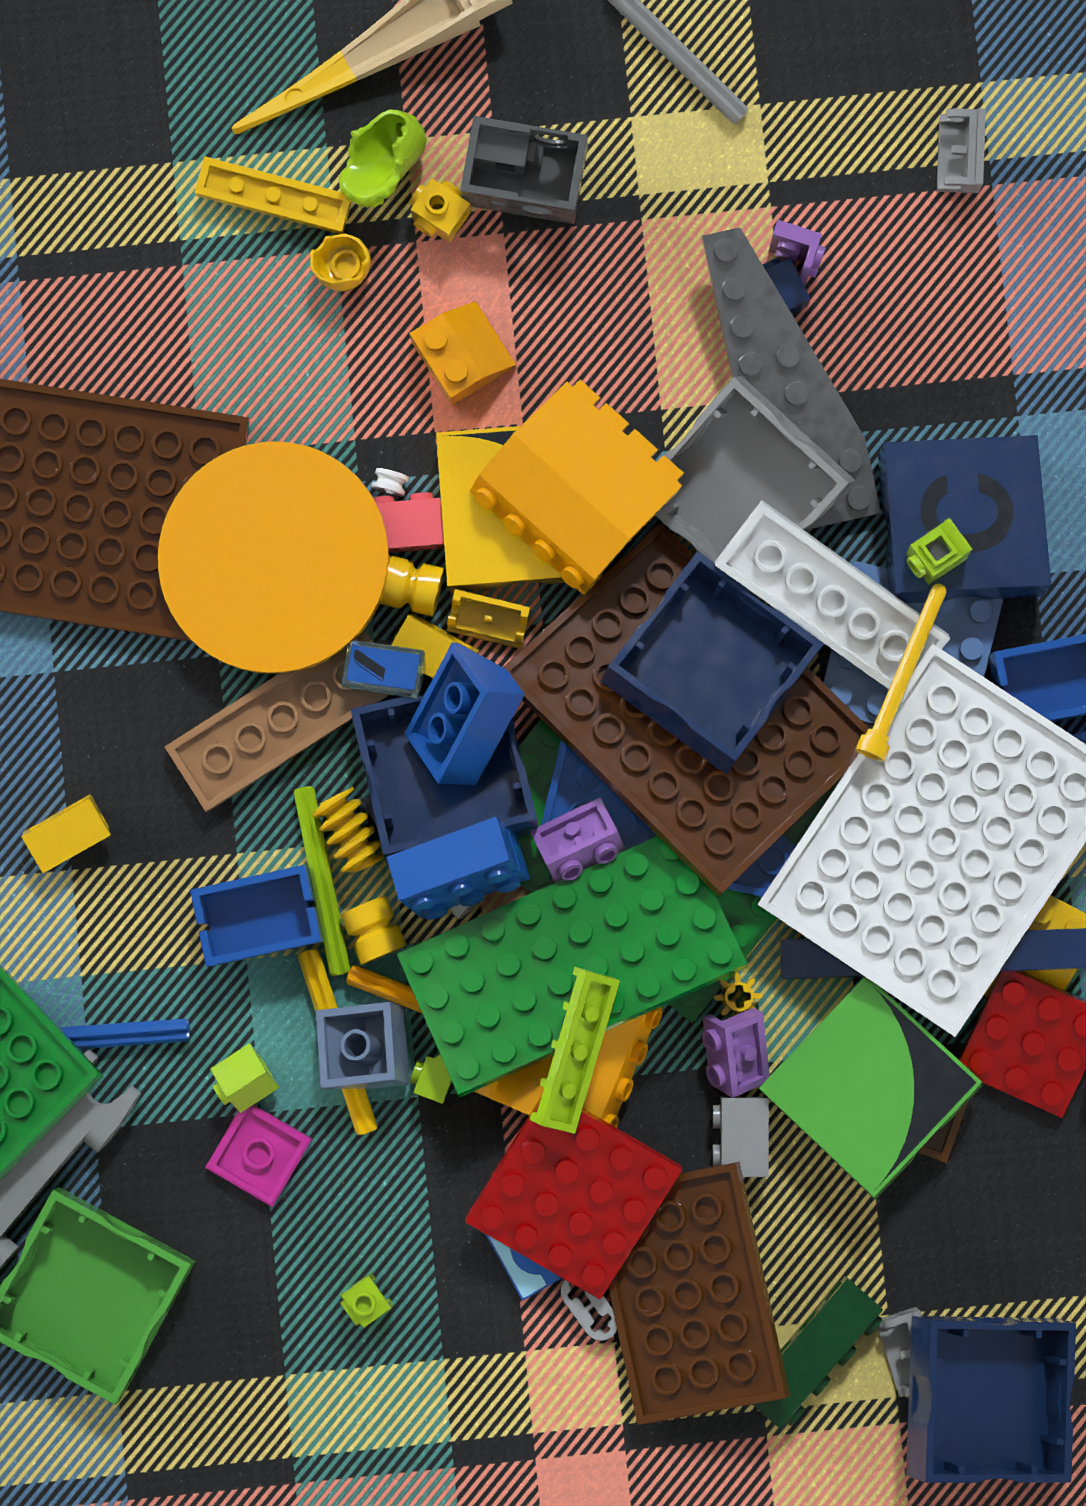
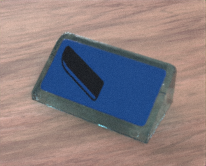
(384, 668)

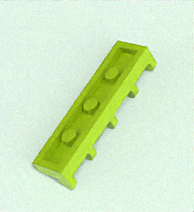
(576, 1051)

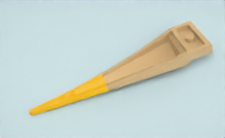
(395, 37)

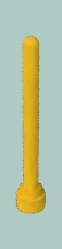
(875, 742)

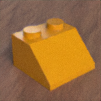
(461, 351)

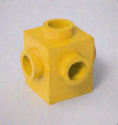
(444, 221)

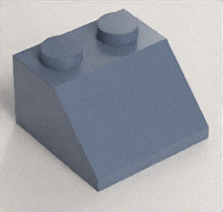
(362, 1046)

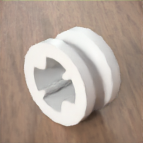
(390, 482)

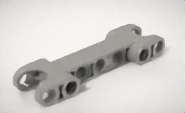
(85, 1122)

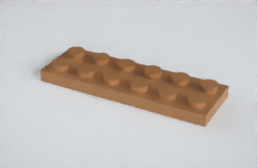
(267, 729)

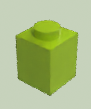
(243, 1079)

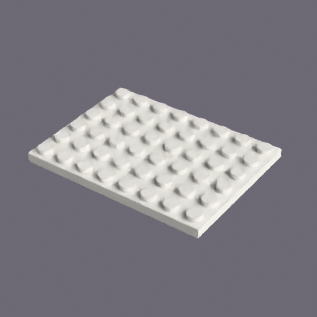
(945, 847)

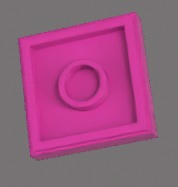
(259, 1153)

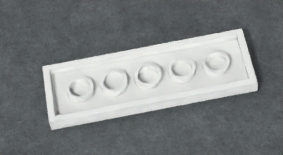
(823, 593)

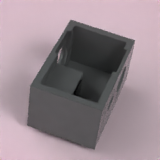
(523, 173)

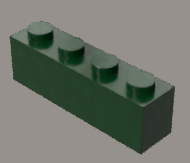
(821, 1344)

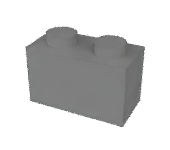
(743, 1134)

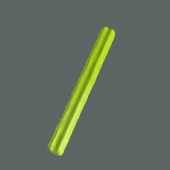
(322, 881)

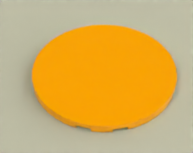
(273, 557)

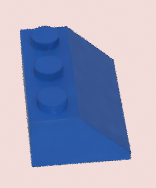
(463, 716)

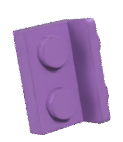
(799, 245)
(578, 840)
(736, 1052)

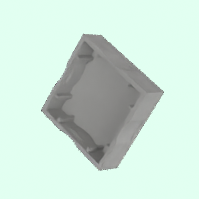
(743, 455)

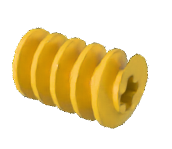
(349, 832)

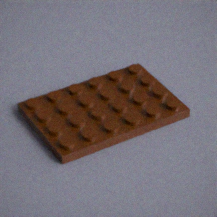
(698, 1304)

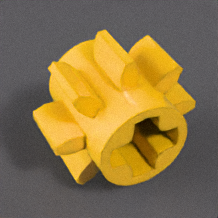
(730, 988)

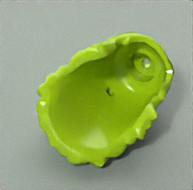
(381, 157)

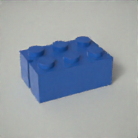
(1045, 676)
(458, 868)
(257, 915)

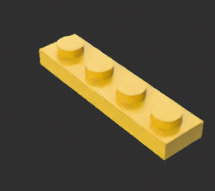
(272, 195)

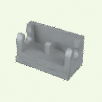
(961, 150)
(896, 1340)

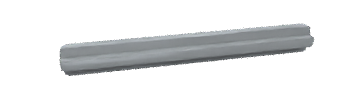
(682, 58)

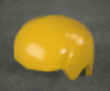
(340, 262)

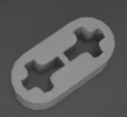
(583, 1315)

